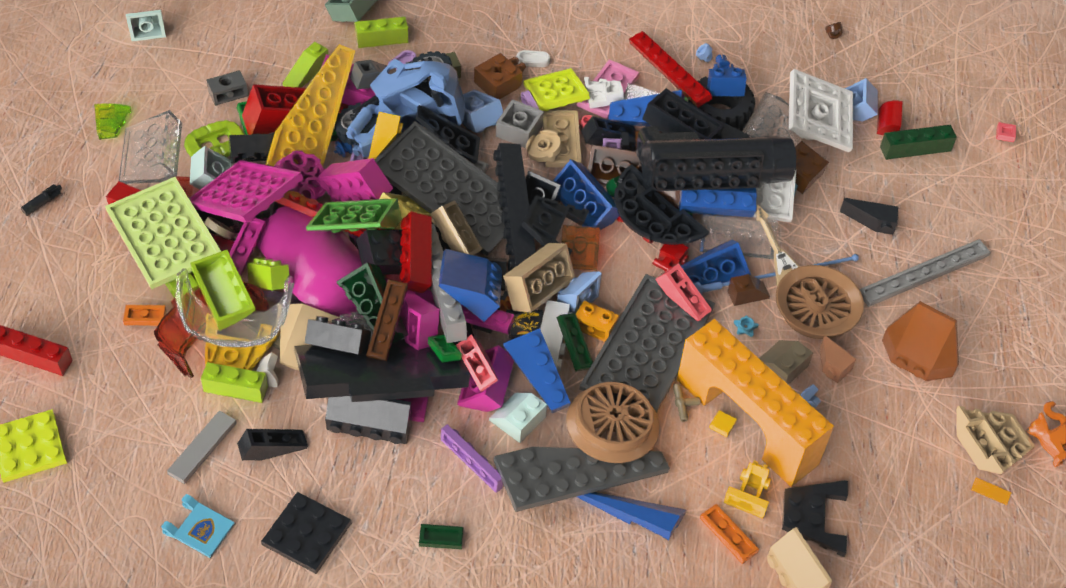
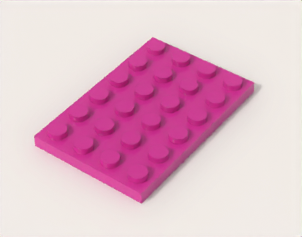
(245, 190)

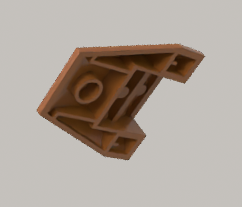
(923, 343)

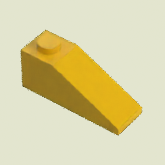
(385, 133)

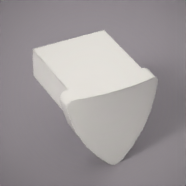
(267, 366)

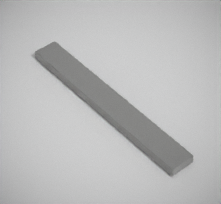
(924, 272)

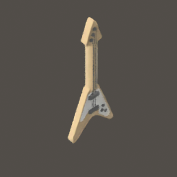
(782, 260)

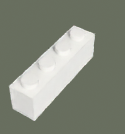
(552, 332)

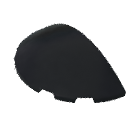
(651, 214)

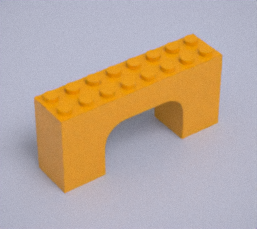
(794, 429)

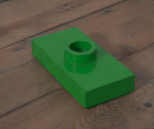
(445, 351)

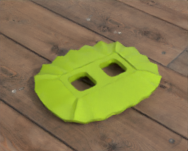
(210, 134)

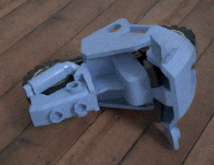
(426, 82)

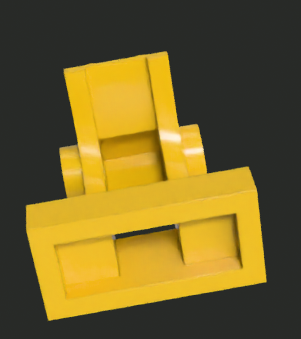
(756, 477)

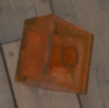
(584, 245)

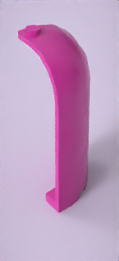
(313, 259)

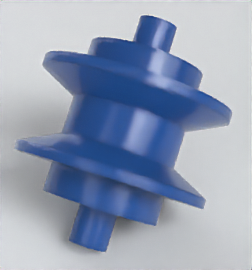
(342, 148)

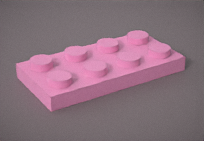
(611, 72)

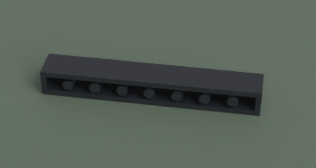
(513, 202)

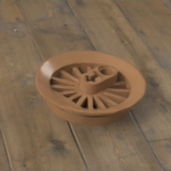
(814, 303)
(584, 419)

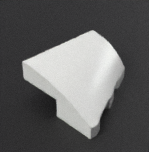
(603, 92)

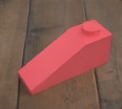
(683, 292)
(477, 362)

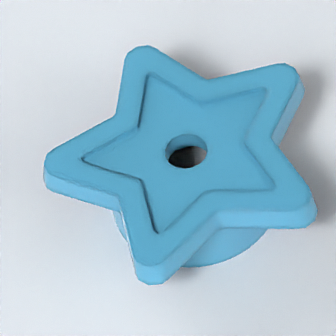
(749, 323)

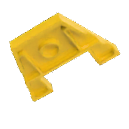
(237, 357)

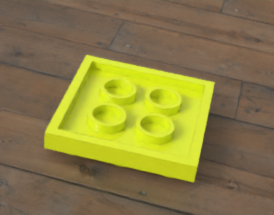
(556, 89)
(30, 446)

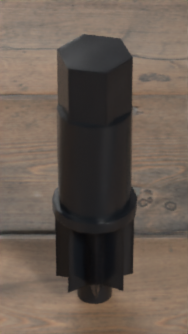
(44, 197)

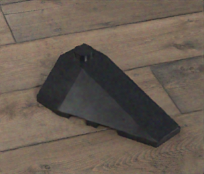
(451, 134)

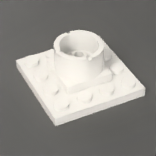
(820, 111)

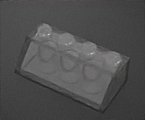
(744, 230)

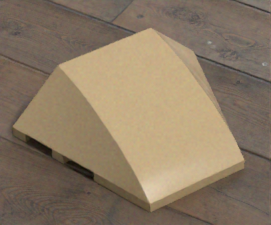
(294, 331)
(992, 438)

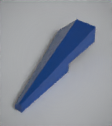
(652, 516)

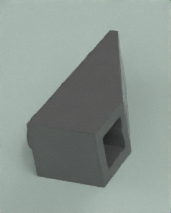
(366, 72)

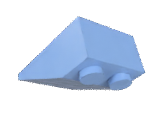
(480, 111)

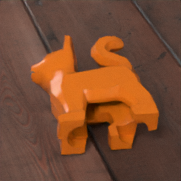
(1051, 440)

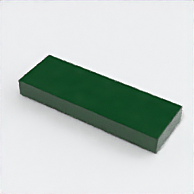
(575, 341)

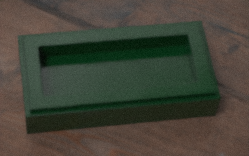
(441, 536)

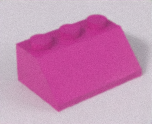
(493, 396)

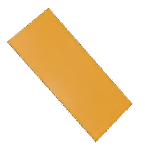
(991, 491)

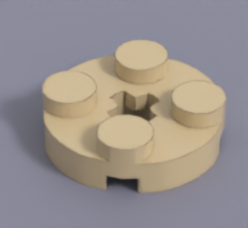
(545, 154)

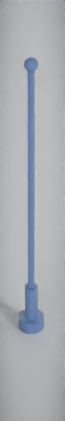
(718, 285)

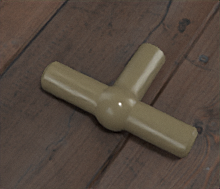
(682, 402)

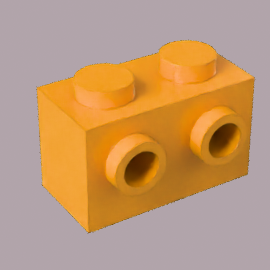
(596, 320)

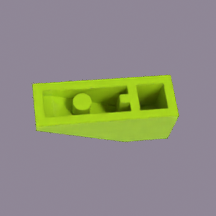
(306, 66)

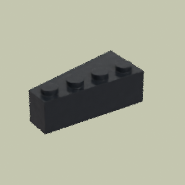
(250, 147)

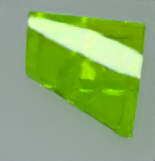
(110, 119)

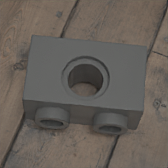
(227, 87)

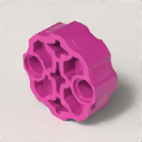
(305, 162)

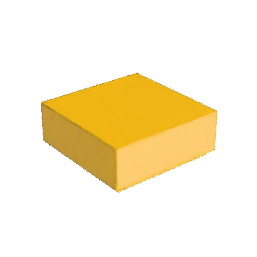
(723, 423)

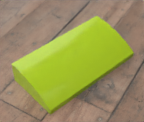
(222, 289)

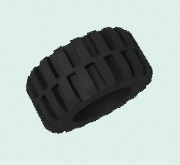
(741, 107)

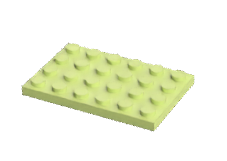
(162, 231)

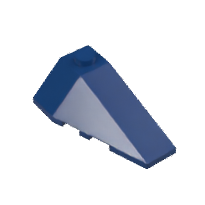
(717, 264)

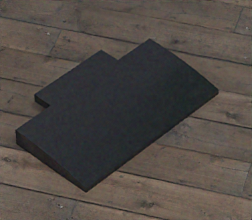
(404, 374)

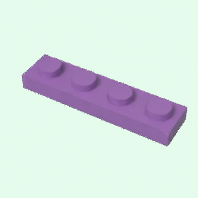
(471, 458)

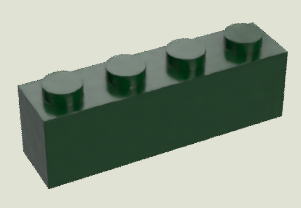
(918, 142)

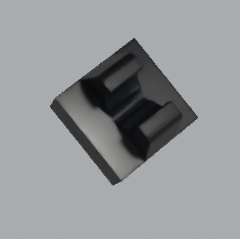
(627, 142)

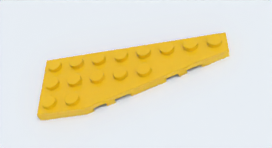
(314, 115)

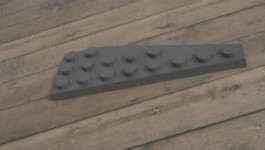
(554, 474)

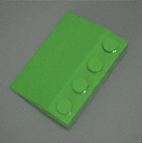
(356, 215)

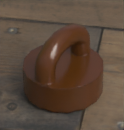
(833, 27)

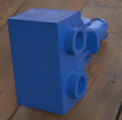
(726, 79)

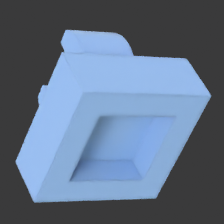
(808, 395)

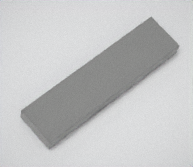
(201, 447)

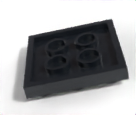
(306, 532)

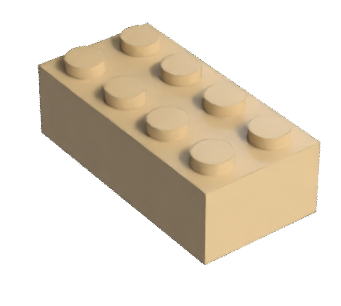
(539, 277)

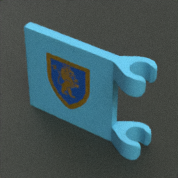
(201, 529)

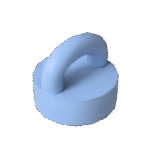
(704, 51)

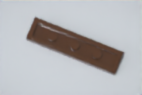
(387, 320)

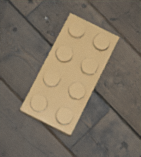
(566, 125)

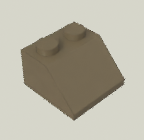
(787, 359)

